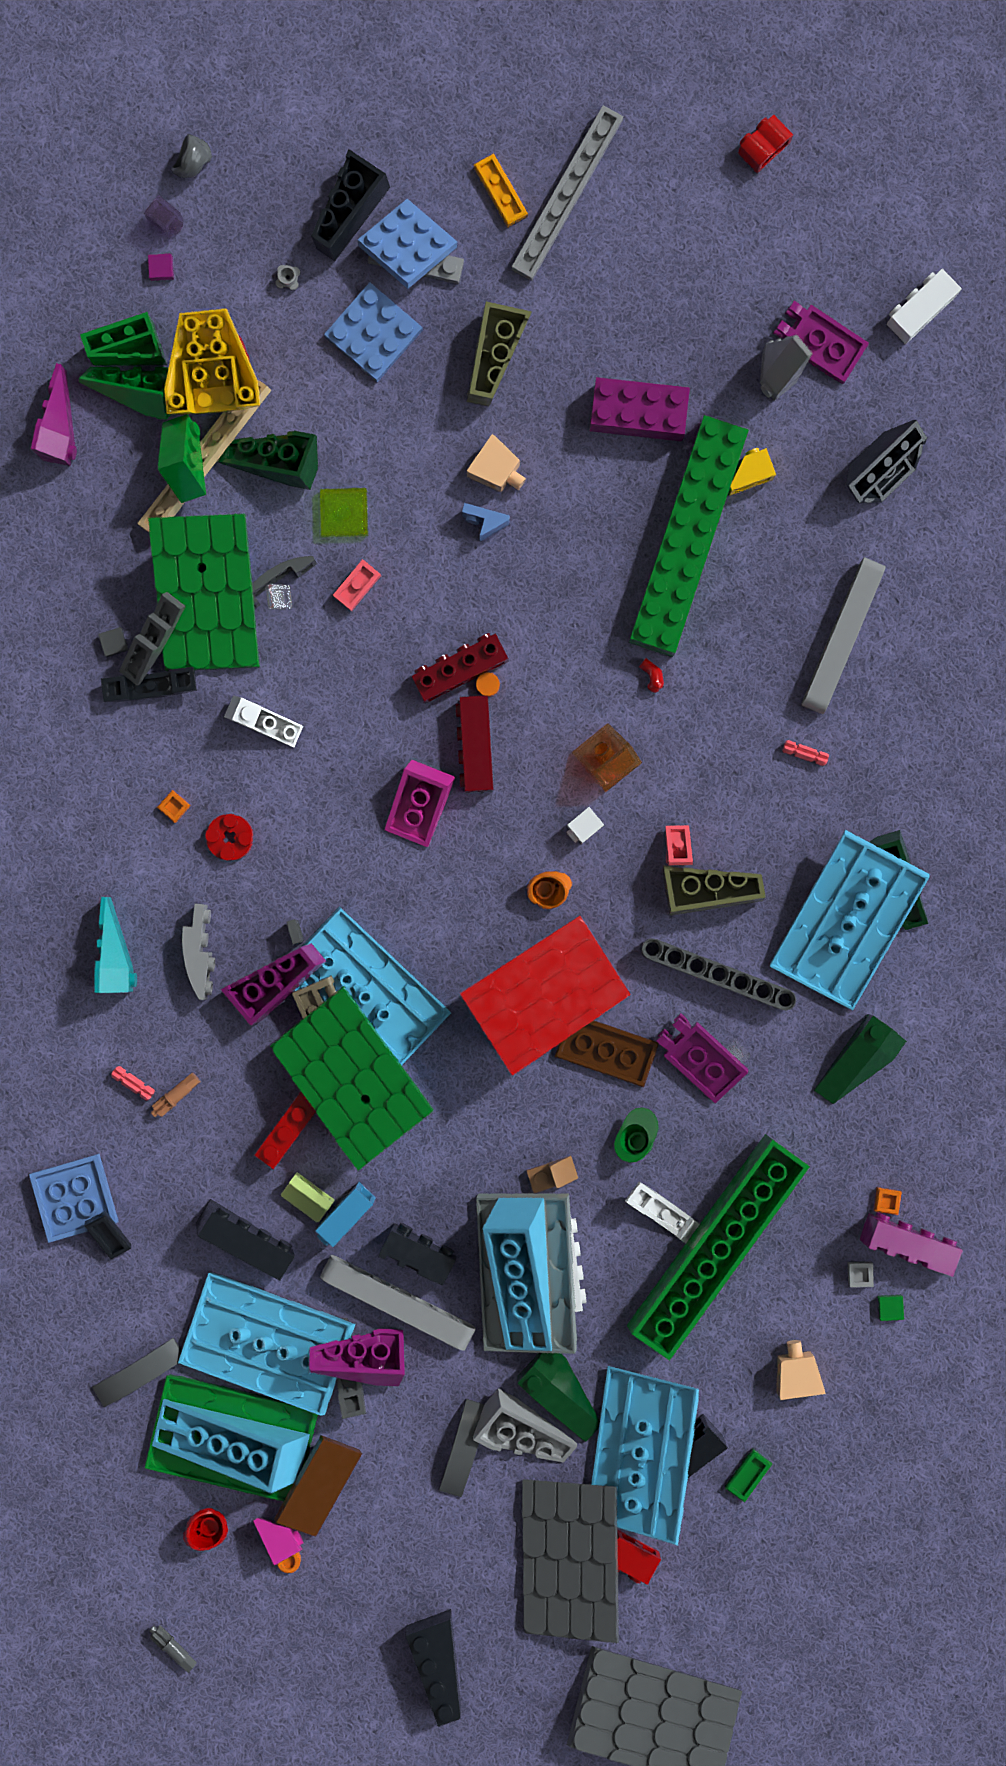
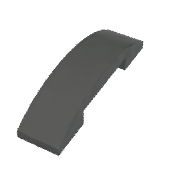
(299, 565)
(138, 1373)
(351, 1397)
(462, 1451)

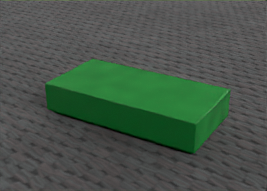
(748, 1475)

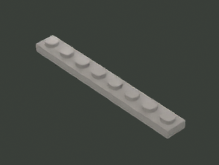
(567, 193)

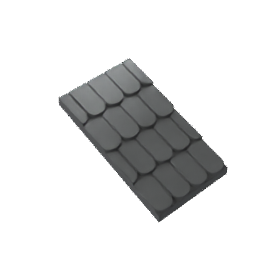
(570, 1560)
(651, 1714)

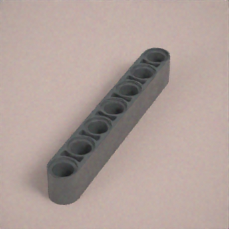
(728, 978)

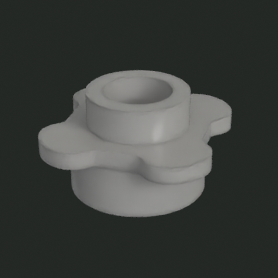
(286, 270)

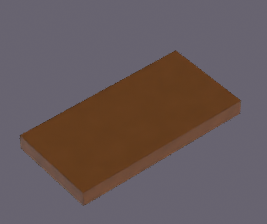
(610, 1052)
(318, 1486)

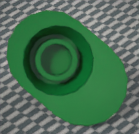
(636, 1135)

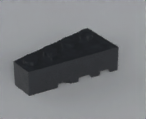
(349, 205)
(244, 1240)
(435, 1658)

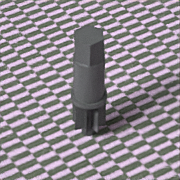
(172, 1648)

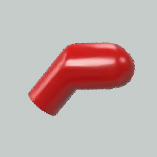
(655, 675)

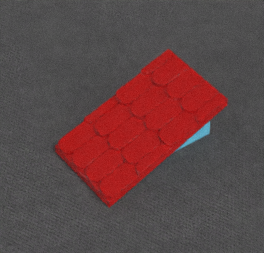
(545, 995)

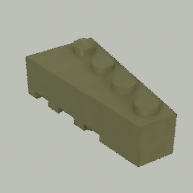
(496, 343)
(702, 890)

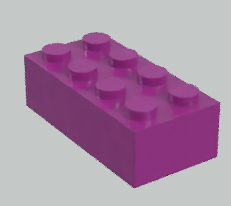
(639, 409)

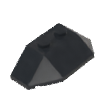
(886, 463)

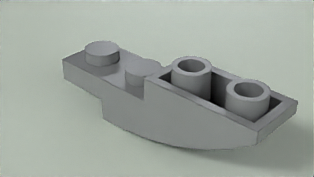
(198, 962)

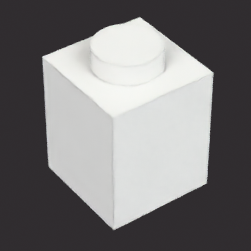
(584, 826)

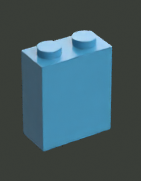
(345, 1215)

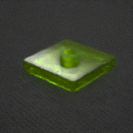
(344, 512)

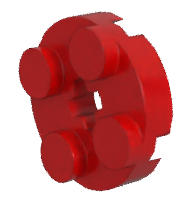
(216, 834)

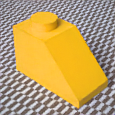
(753, 471)

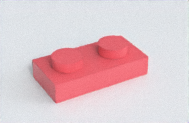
(357, 585)

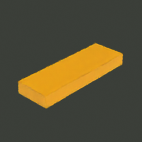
(500, 190)

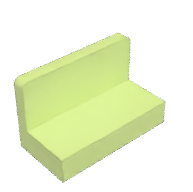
(307, 1197)

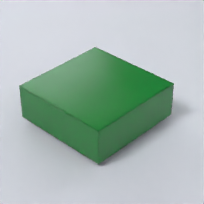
(890, 1307)

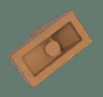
(552, 1174)

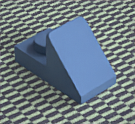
(491, 520)

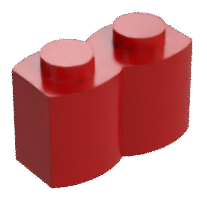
(764, 143)

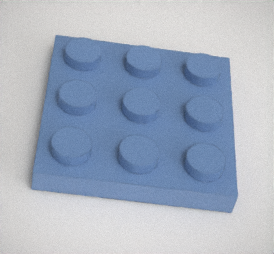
(407, 243)
(373, 332)
(72, 1195)

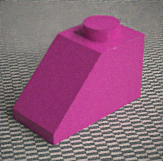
(278, 1539)

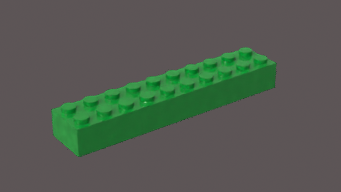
(688, 536)
(717, 1247)

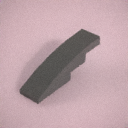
(152, 639)

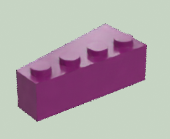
(269, 986)
(910, 1244)

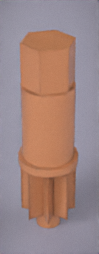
(171, 1098)

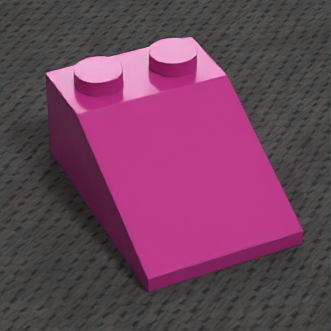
(419, 802)

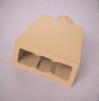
(496, 466)
(798, 1373)

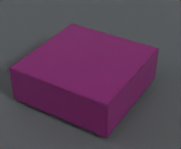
(161, 267)

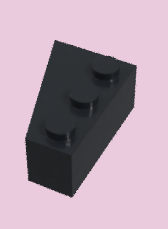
(418, 1253)
(706, 1444)

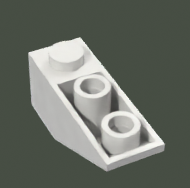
(263, 721)

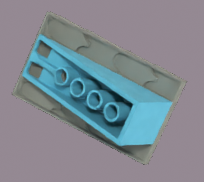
(526, 1272)

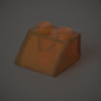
(607, 757)

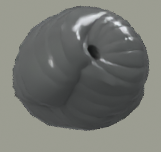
(192, 157)

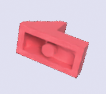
(678, 845)

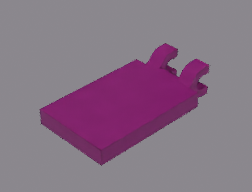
(832, 345)
(702, 1058)

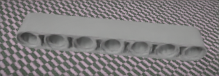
(843, 635)
(397, 1302)

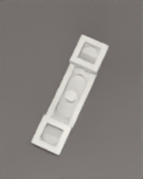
(662, 1211)

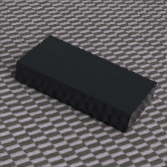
(107, 1235)

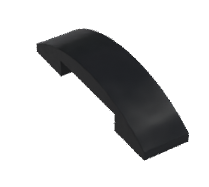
(152, 686)

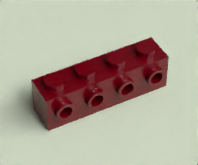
(459, 668)

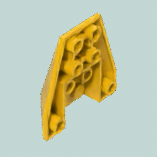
(209, 367)

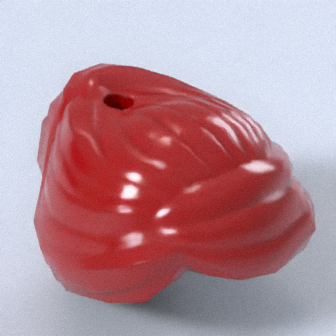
(205, 1530)

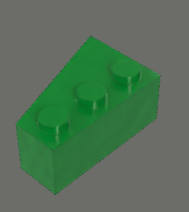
(125, 343)
(182, 458)

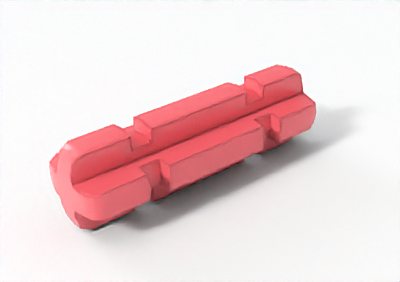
(805, 753)
(132, 1083)

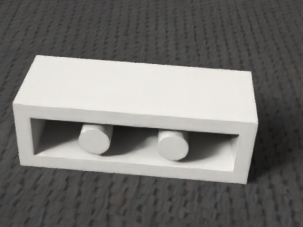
(923, 305)

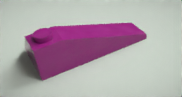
(54, 433)
(367, 1358)

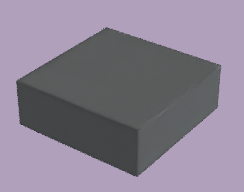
(113, 642)
(295, 931)

